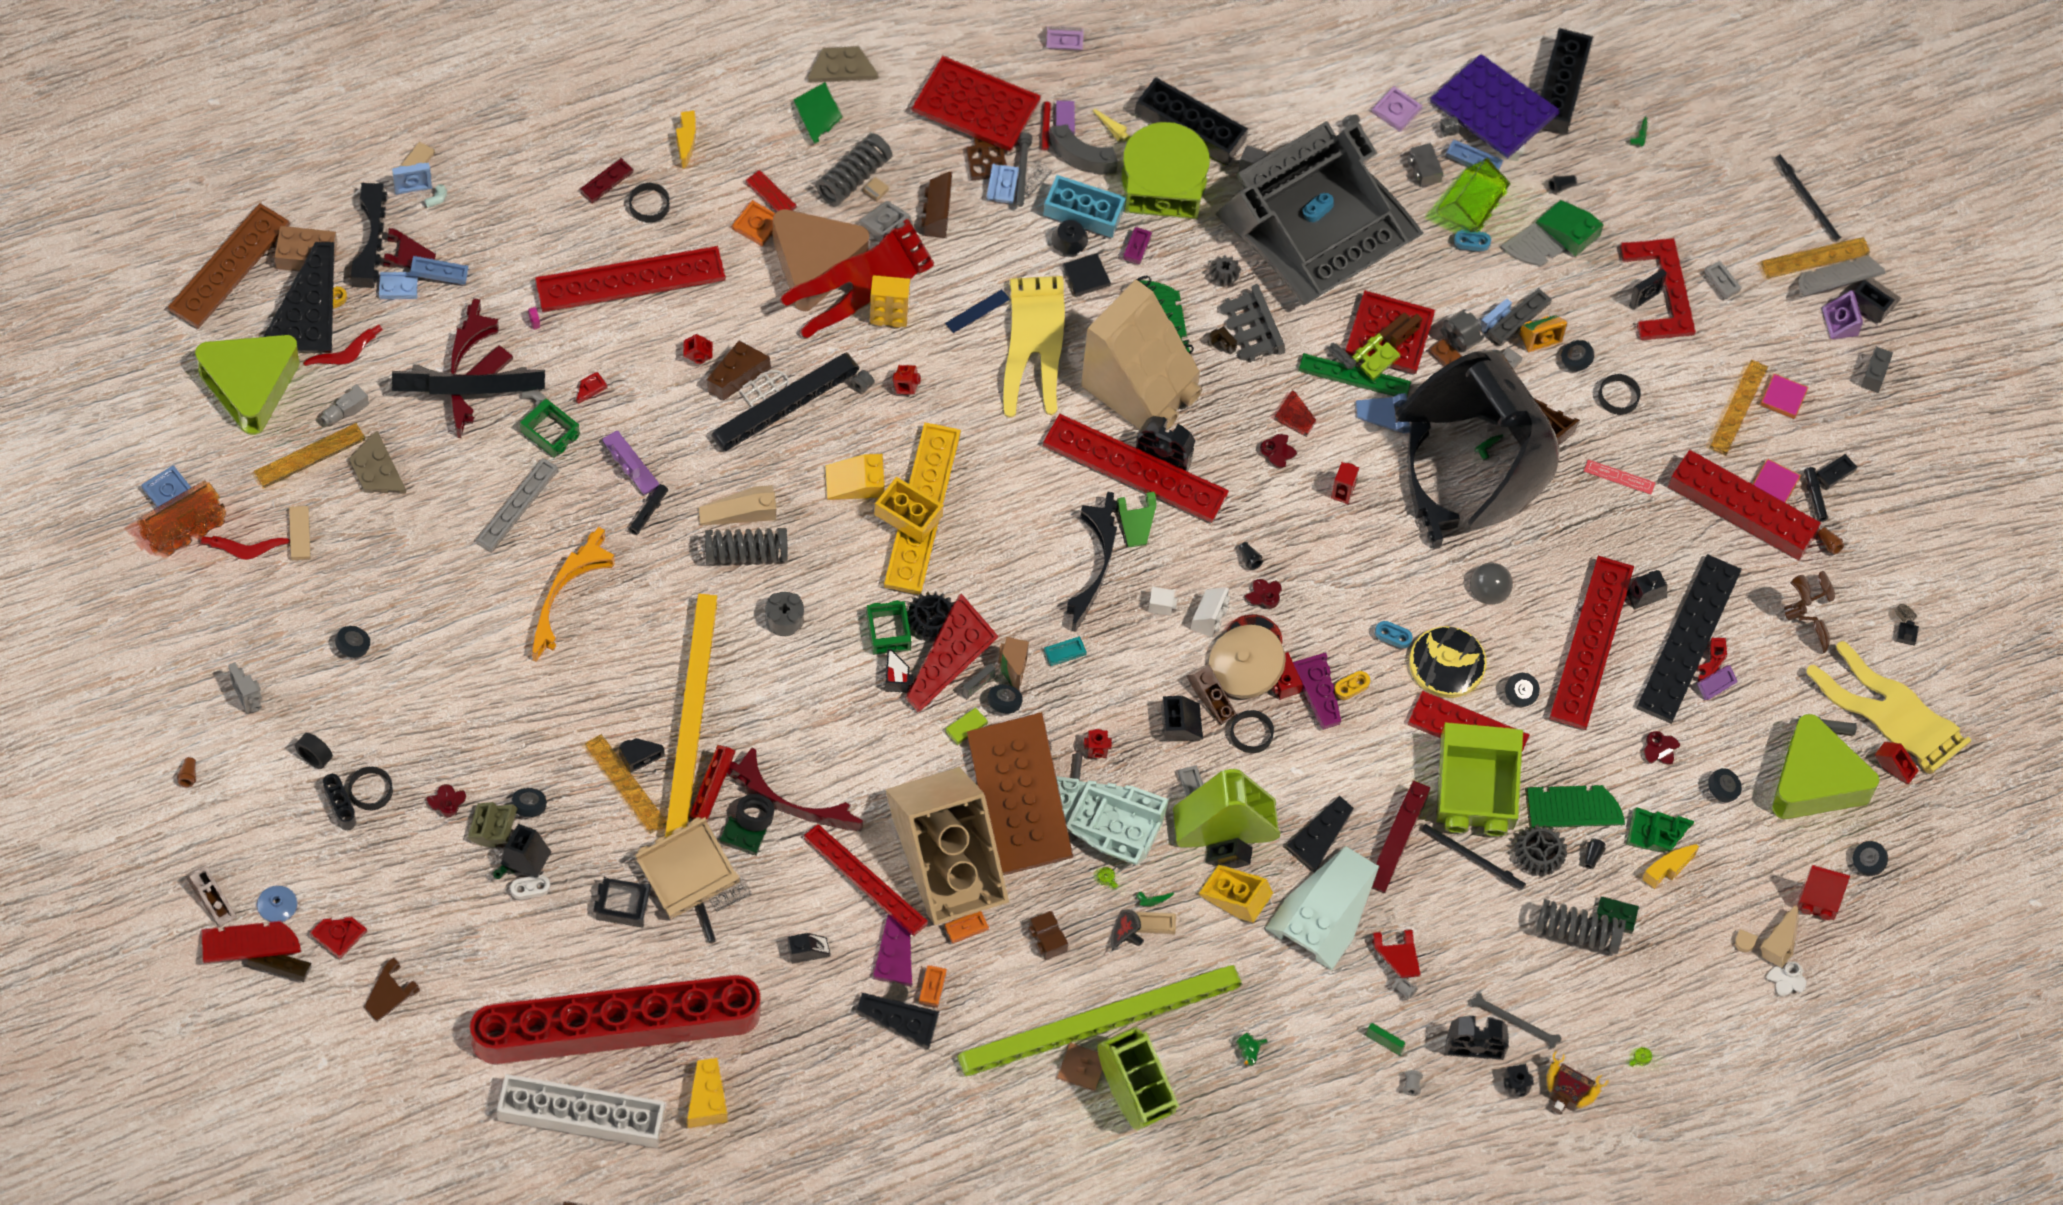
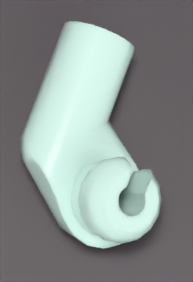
(438, 198)

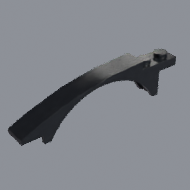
(436, 382)
(1432, 514)
(1102, 524)

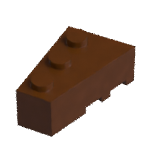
(737, 369)
(1562, 425)

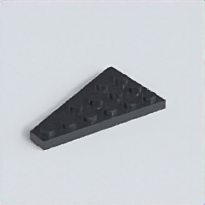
(309, 303)

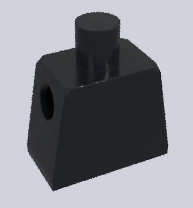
(1650, 588)

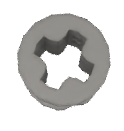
(1405, 987)
(1412, 1083)

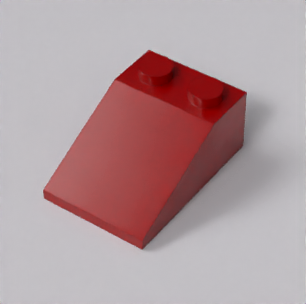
(1822, 892)

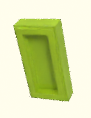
(970, 721)

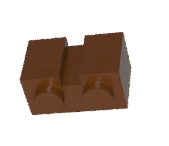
(1048, 935)

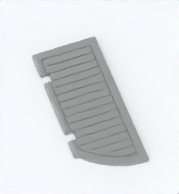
(1533, 246)
(1839, 274)

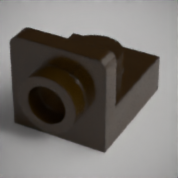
(1224, 338)

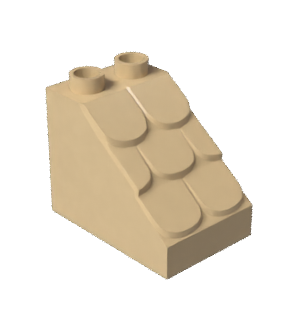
(1139, 360)
(948, 844)

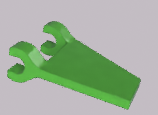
(1137, 522)

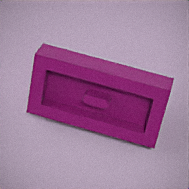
(1137, 245)

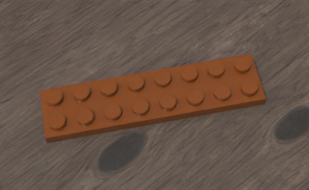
(228, 266)

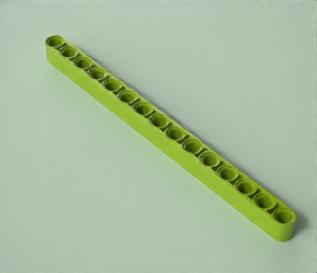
(1099, 1020)

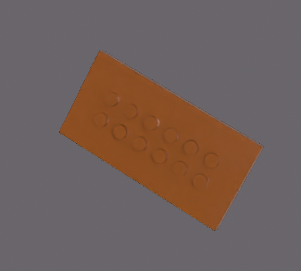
(1021, 792)

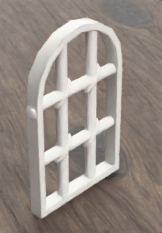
(756, 388)

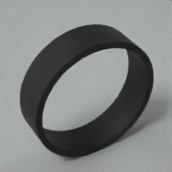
(649, 218)
(1619, 410)
(1256, 714)
(367, 770)

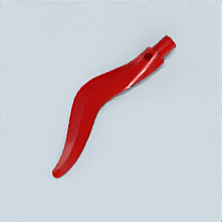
(350, 353)
(243, 551)

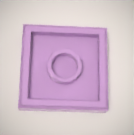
(1397, 109)

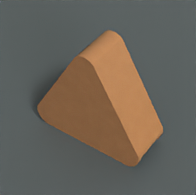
(813, 245)

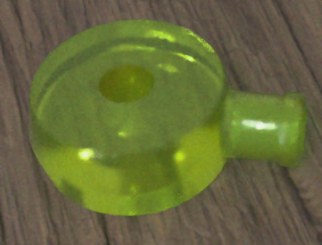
(1106, 871)
(1638, 1059)

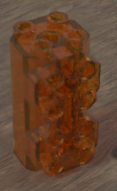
(176, 520)

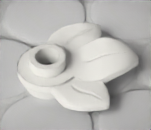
(1787, 981)

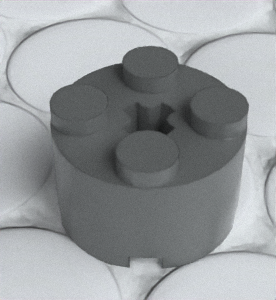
(1462, 331)
(784, 613)

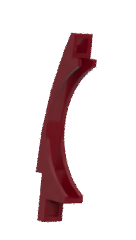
(472, 331)
(748, 775)

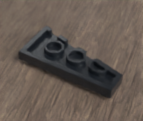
(1316, 838)
(901, 1018)

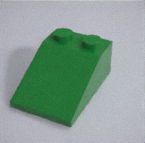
(1571, 226)

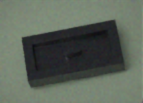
(1836, 471)

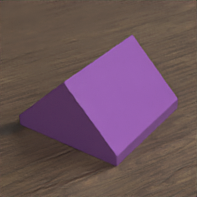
(1843, 316)

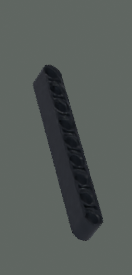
(785, 402)

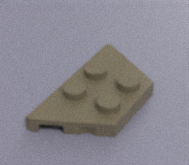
(842, 65)
(375, 467)

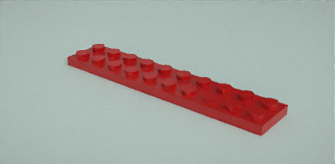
(630, 278)
(1135, 468)
(1591, 642)

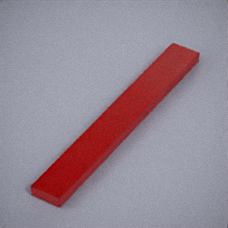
(866, 880)

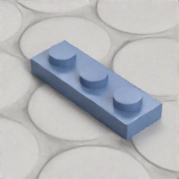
(1468, 155)
(439, 270)

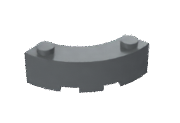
(1082, 155)

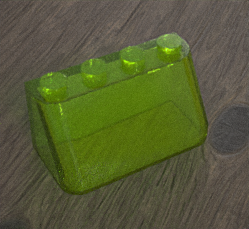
(1474, 196)

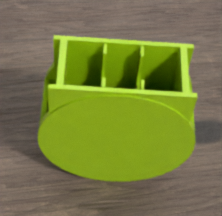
(1137, 1078)

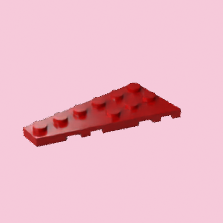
(955, 648)

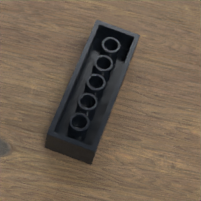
(1565, 76)
(1168, 104)

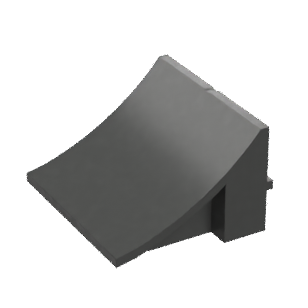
(1348, 239)

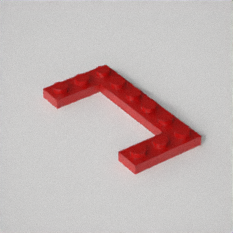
(1682, 321)

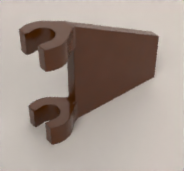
(387, 993)

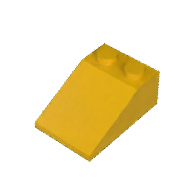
(856, 478)
(1237, 892)

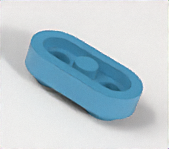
(1320, 205)
(1472, 240)
(1394, 634)

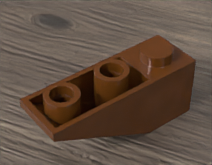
(1211, 693)

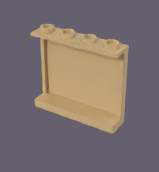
(686, 868)

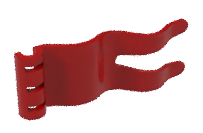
(887, 259)

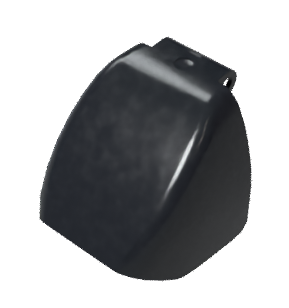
(1490, 386)

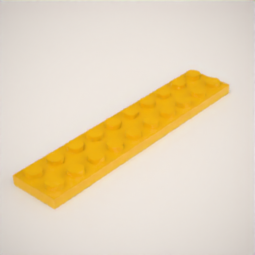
(931, 476)

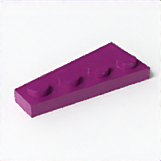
(1319, 689)
(894, 955)

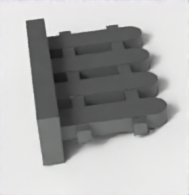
(1256, 332)

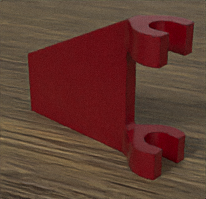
(407, 249)

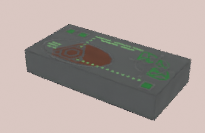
(978, 681)

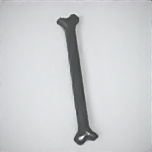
(1480, 1002)

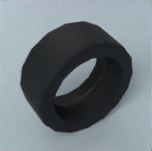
(313, 750)
(753, 823)

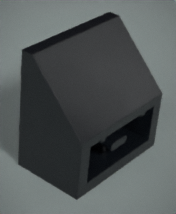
(1875, 299)
(1181, 719)
(526, 851)

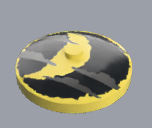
(1447, 662)

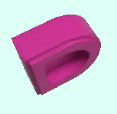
(534, 317)

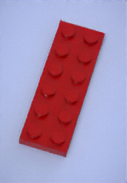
(1433, 712)

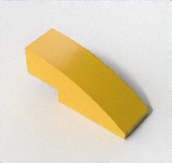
(686, 136)
(1669, 865)

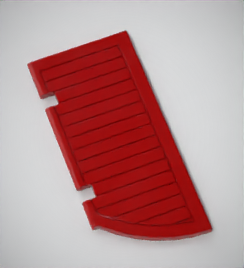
(248, 942)

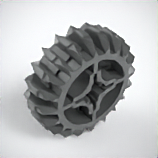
(1548, 843)

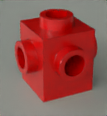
(698, 349)
(906, 379)
(1097, 743)

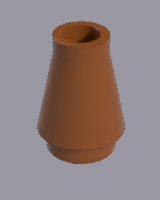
(1831, 541)
(187, 773)

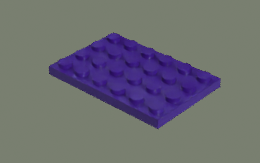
(1494, 105)

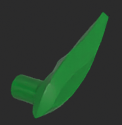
(1642, 134)
(1487, 444)
(1154, 900)

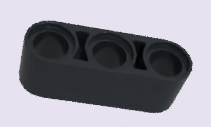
(338, 793)

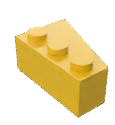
(707, 1096)

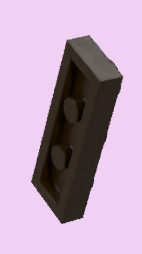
(282, 965)

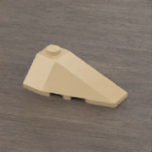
(745, 506)

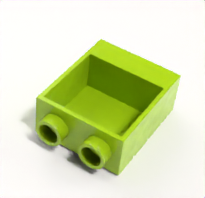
(1479, 778)

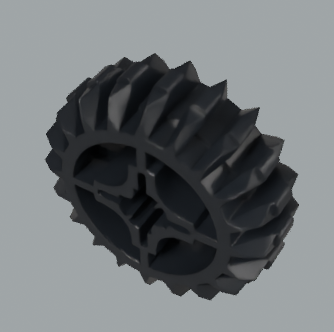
(926, 607)

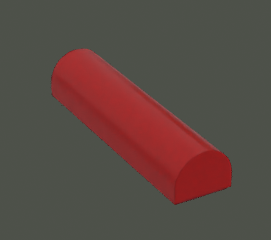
(712, 782)

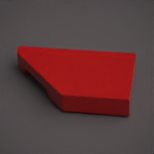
(590, 386)

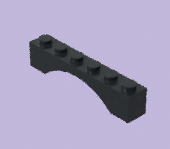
(365, 265)

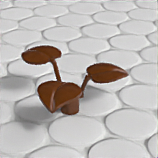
(1799, 608)

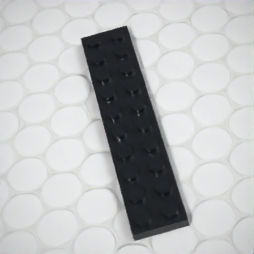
(1689, 639)

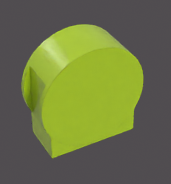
(1165, 171)

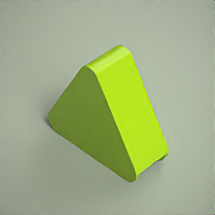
(249, 375)
(1821, 773)
(1224, 810)

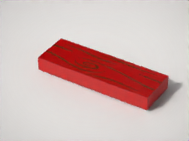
(769, 192)

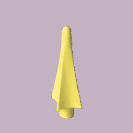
(1115, 128)

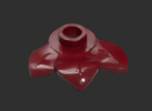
(1280, 450)
(1265, 593)
(1663, 750)
(447, 800)

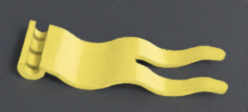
(1035, 328)
(1899, 717)

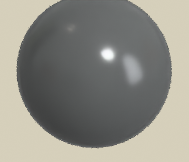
(1491, 583)

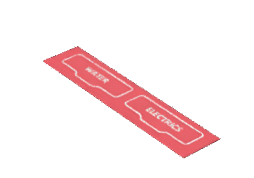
(1619, 476)

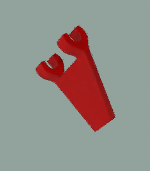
(1400, 957)

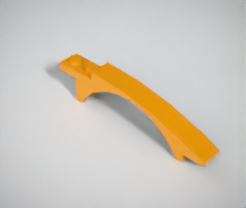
(587, 559)

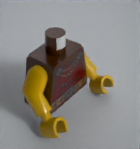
(1570, 1088)

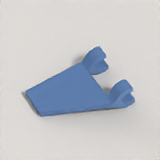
(1382, 412)

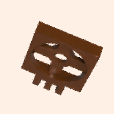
(984, 147)

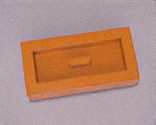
(966, 927)
(932, 986)

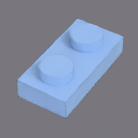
(1496, 315)

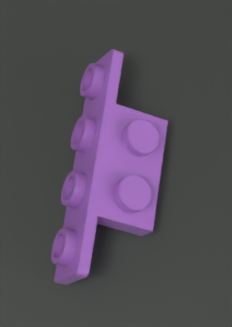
(630, 462)

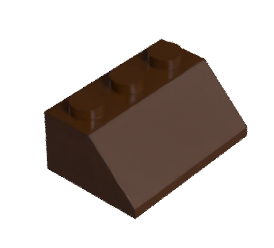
(937, 206)

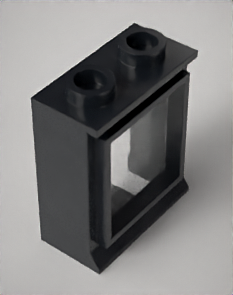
(622, 902)

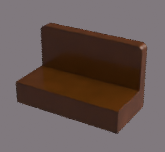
(1401, 329)

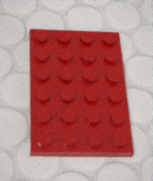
(976, 103)

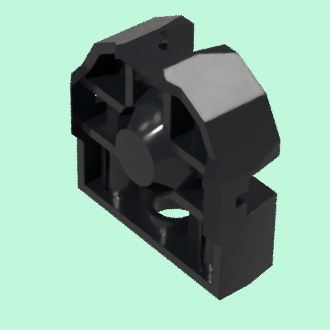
(1175, 444)
(1475, 1043)

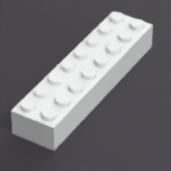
(581, 1111)

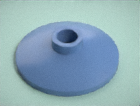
(277, 911)

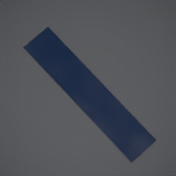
(977, 311)

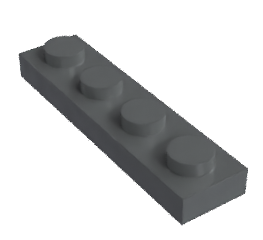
(1519, 316)

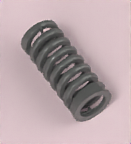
(850, 167)
(754, 546)
(1549, 909)

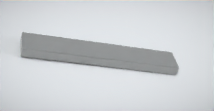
(517, 505)

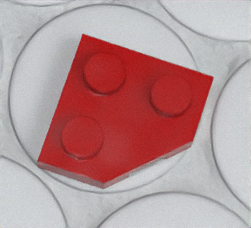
(338, 934)

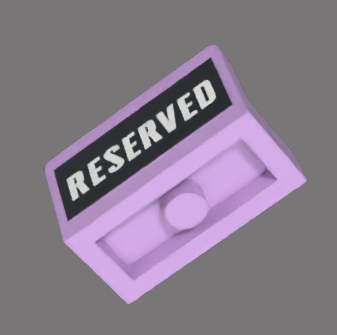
(1064, 37)

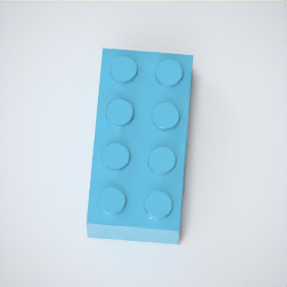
(1090, 206)

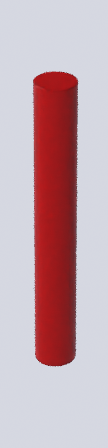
(1046, 126)

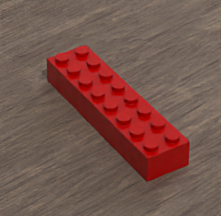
(1744, 505)

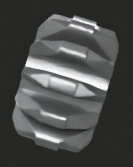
(1225, 270)

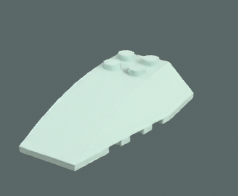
(1113, 817)
(1327, 907)

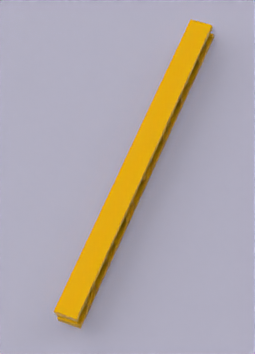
(692, 713)

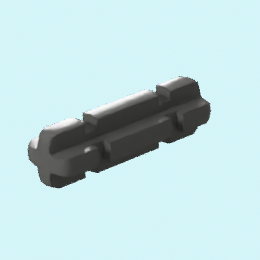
(1341, 355)

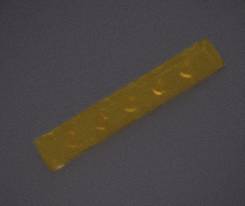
(1815, 257)
(1738, 407)
(309, 455)
(625, 783)

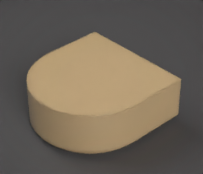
(1745, 941)

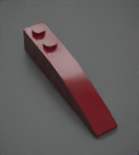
(1400, 834)

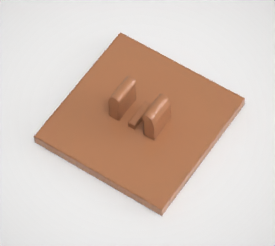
(1081, 1067)

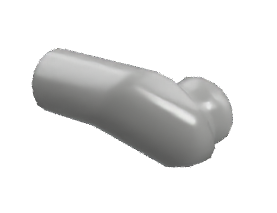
(534, 394)

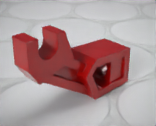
(1711, 667)

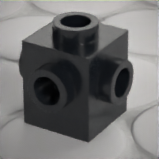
(1518, 1080)

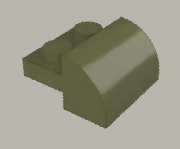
(491, 824)

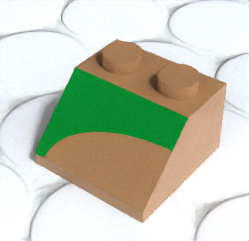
(1013, 660)

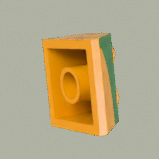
(1543, 332)

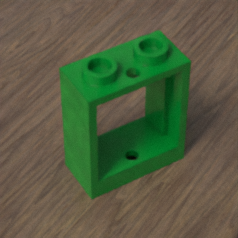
(536, 416)
(896, 643)

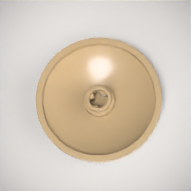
(1247, 661)

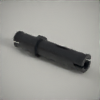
(1814, 486)
(652, 503)

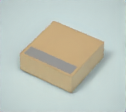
(876, 189)

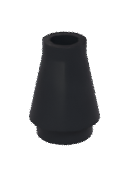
(1561, 183)
(1250, 556)
(1594, 851)

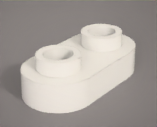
(530, 885)

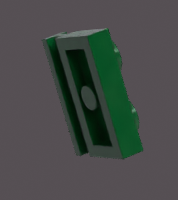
(741, 838)
(1620, 910)

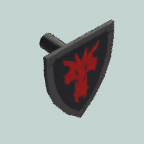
(1126, 927)

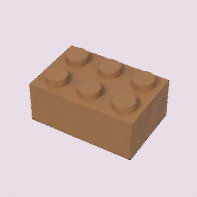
(296, 244)

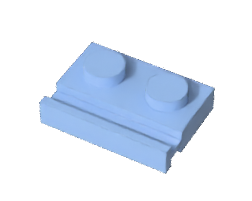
(1002, 183)
(398, 285)

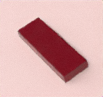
(606, 180)
(492, 362)

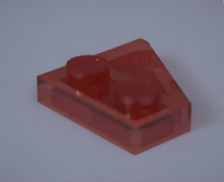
(1295, 415)

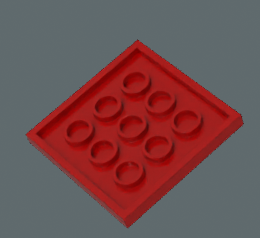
(1380, 311)

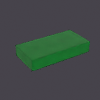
(1385, 1039)

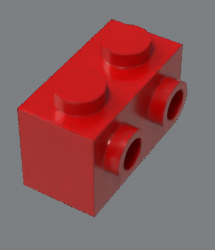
(1289, 682)

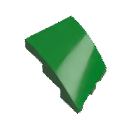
(818, 110)
(1656, 830)

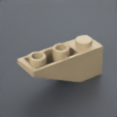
(1781, 942)

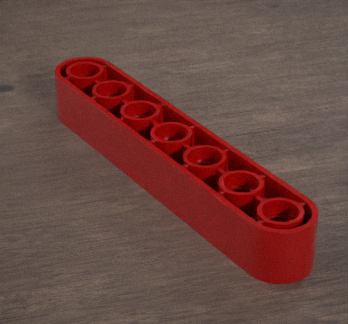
(598, 1007)

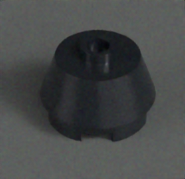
(1070, 238)

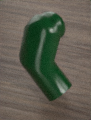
(502, 871)

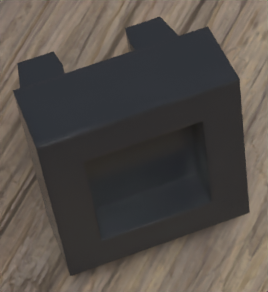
(1907, 633)

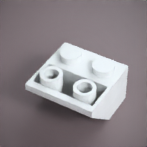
(1210, 611)

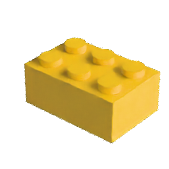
(889, 301)
(908, 509)

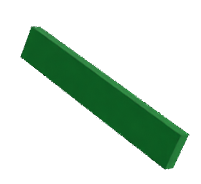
(1355, 377)

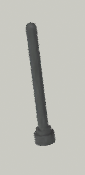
(1024, 142)

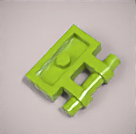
(1380, 360)

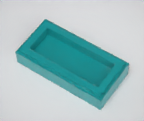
(1065, 651)

